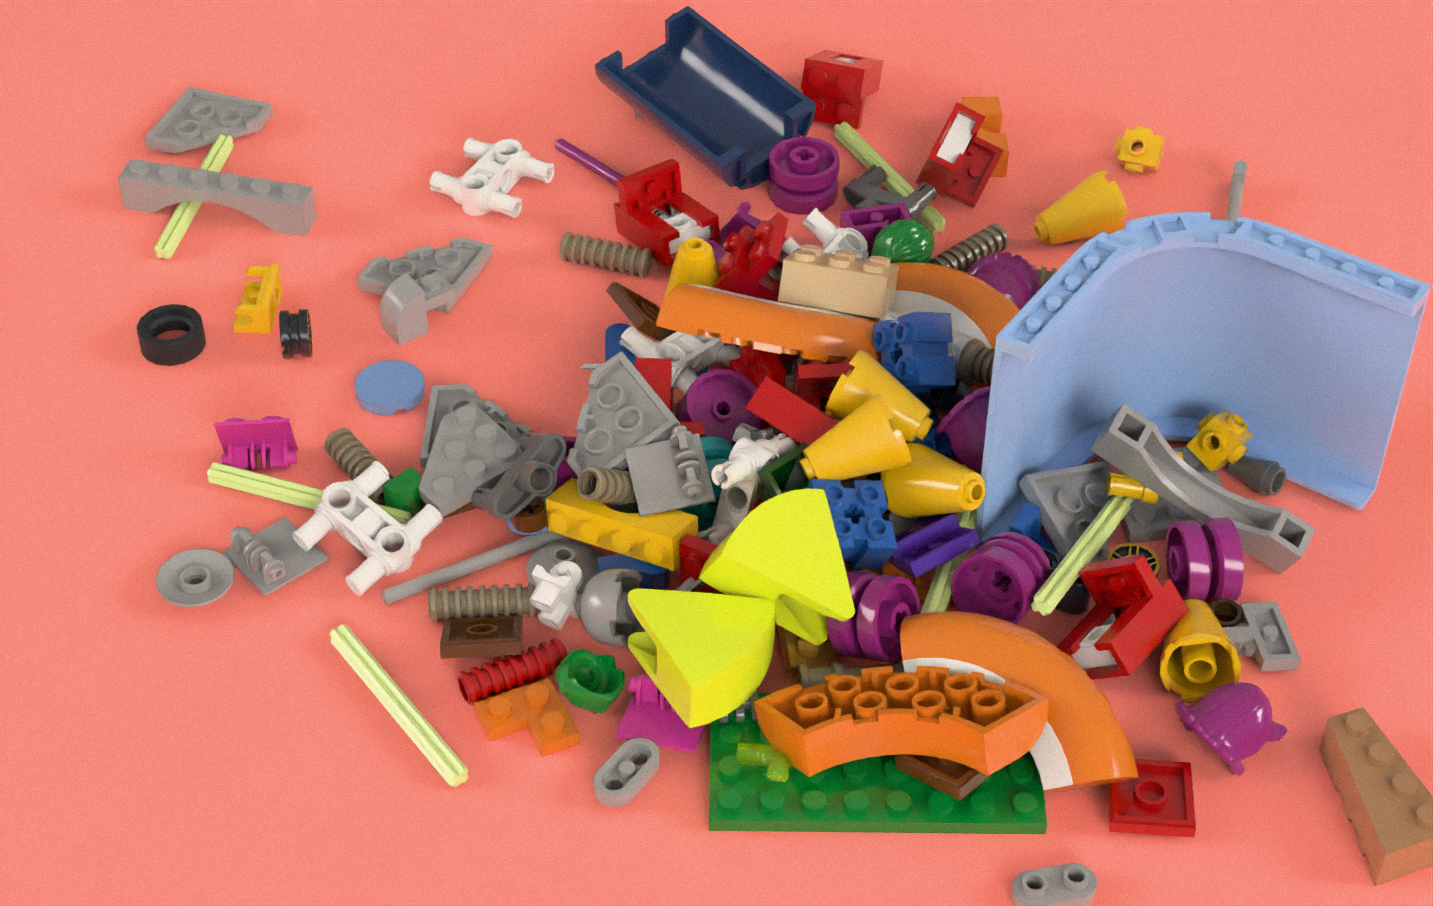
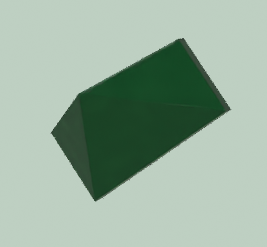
(785, 473)

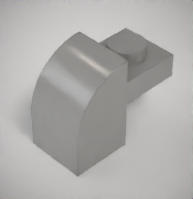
(407, 302)

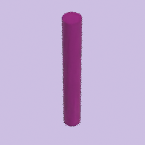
(588, 161)

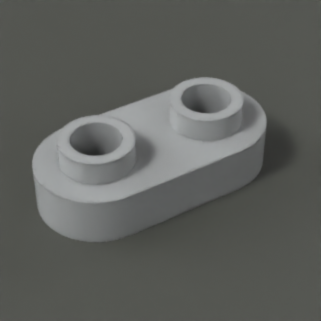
(623, 775)
(1055, 886)

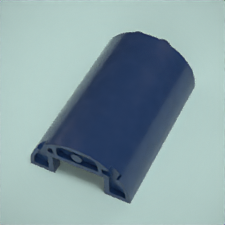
(711, 98)

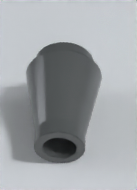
(1259, 474)

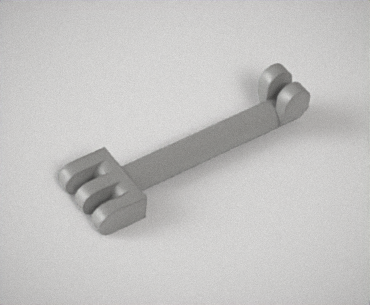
(1236, 190)

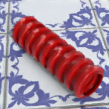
(511, 671)

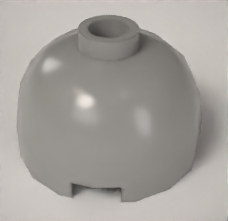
(606, 607)

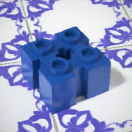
(917, 350)
(858, 522)

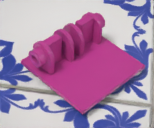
(262, 436)
(654, 718)

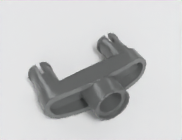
(864, 193)
(514, 490)

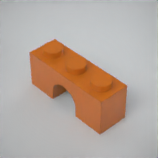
(991, 128)

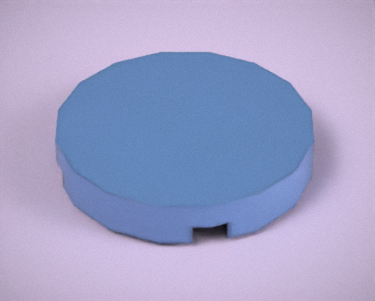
(389, 387)

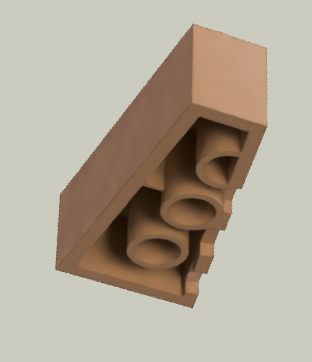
(1380, 796)

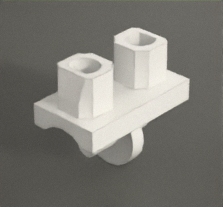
(556, 593)

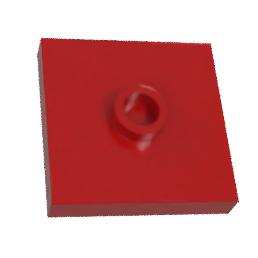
(1155, 802)

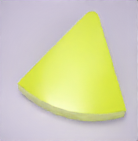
(790, 556)
(703, 648)

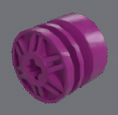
(1001, 577)

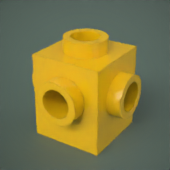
(1147, 158)
(1220, 440)

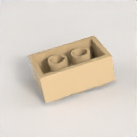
(838, 281)

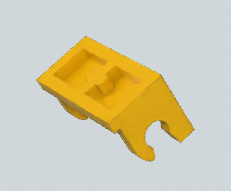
(259, 301)

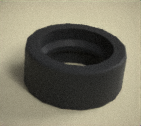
(176, 350)

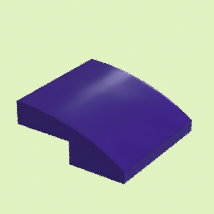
(931, 544)

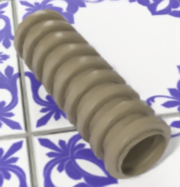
(972, 248)
(606, 254)
(352, 457)
(606, 486)
(481, 602)

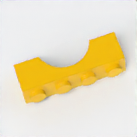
(645, 538)

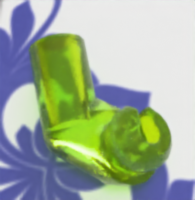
(765, 755)

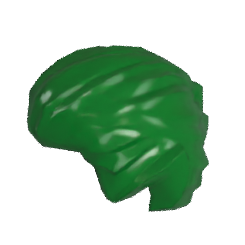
(904, 242)
(590, 680)

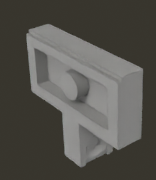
(1265, 637)

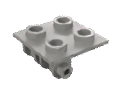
(670, 473)
(271, 556)

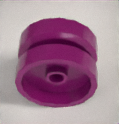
(803, 175)
(720, 402)
(1205, 559)
(879, 611)

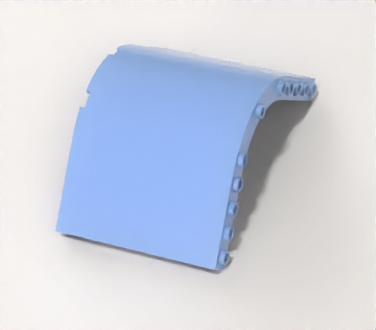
(1197, 322)

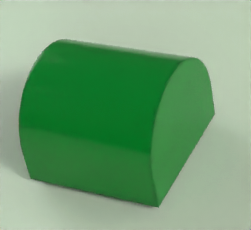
(403, 491)

